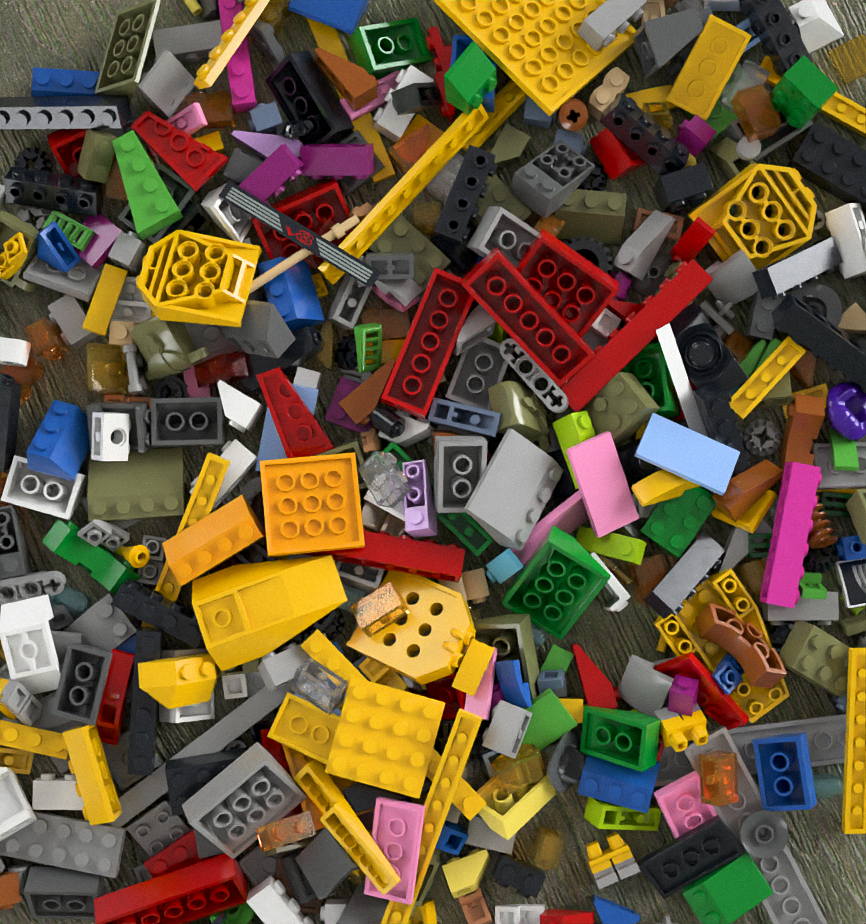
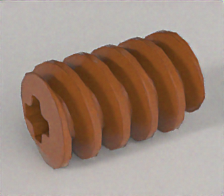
(566, 119)
(820, 536)

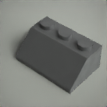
(180, 192)
(261, 331)
(187, 422)
(82, 683)
(62, 893)

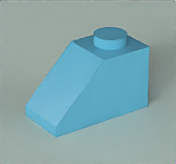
(503, 566)

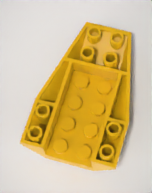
(263, 605)
(683, 637)

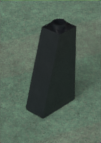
(306, 345)
(9, 413)
(363, 796)

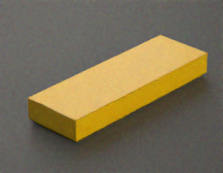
(105, 299)

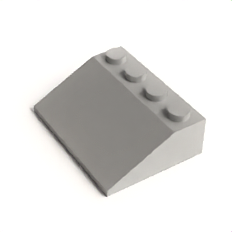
(514, 490)
(242, 798)

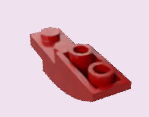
(442, 65)
(114, 697)

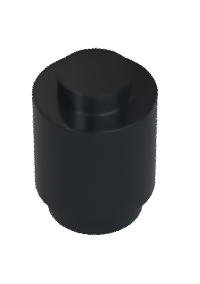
(387, 421)

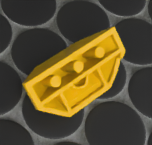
(179, 679)

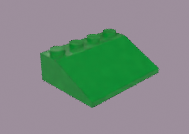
(556, 583)

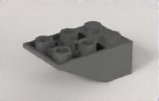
(550, 178)
(13, 547)

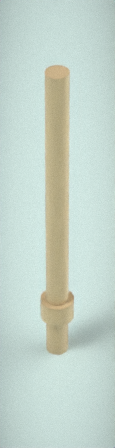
(337, 231)

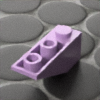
(418, 503)

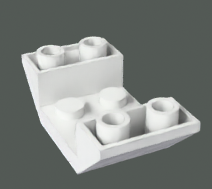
(29, 644)

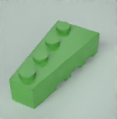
(146, 192)

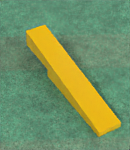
(346, 826)

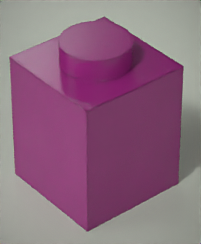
(695, 135)
(683, 695)

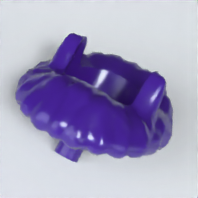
(847, 410)

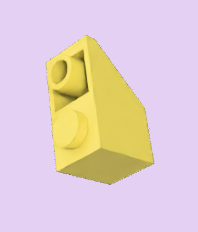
(466, 873)

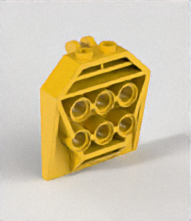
(790, 205)
(198, 278)
(440, 650)

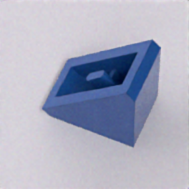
(56, 249)
(614, 913)

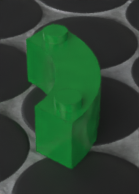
(97, 560)

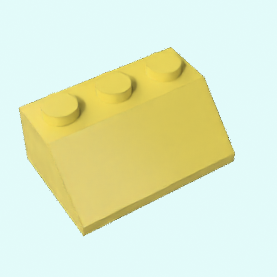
(510, 812)

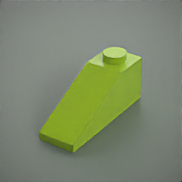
(571, 431)
(612, 545)
(612, 816)

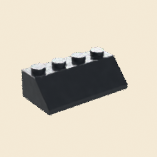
(307, 95)

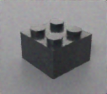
(683, 188)

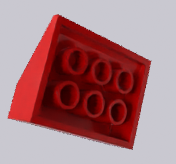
(307, 209)
(567, 281)

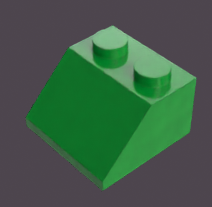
(469, 79)

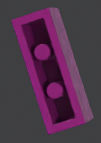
(337, 160)
(273, 174)

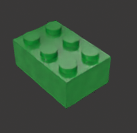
(802, 92)
(677, 520)

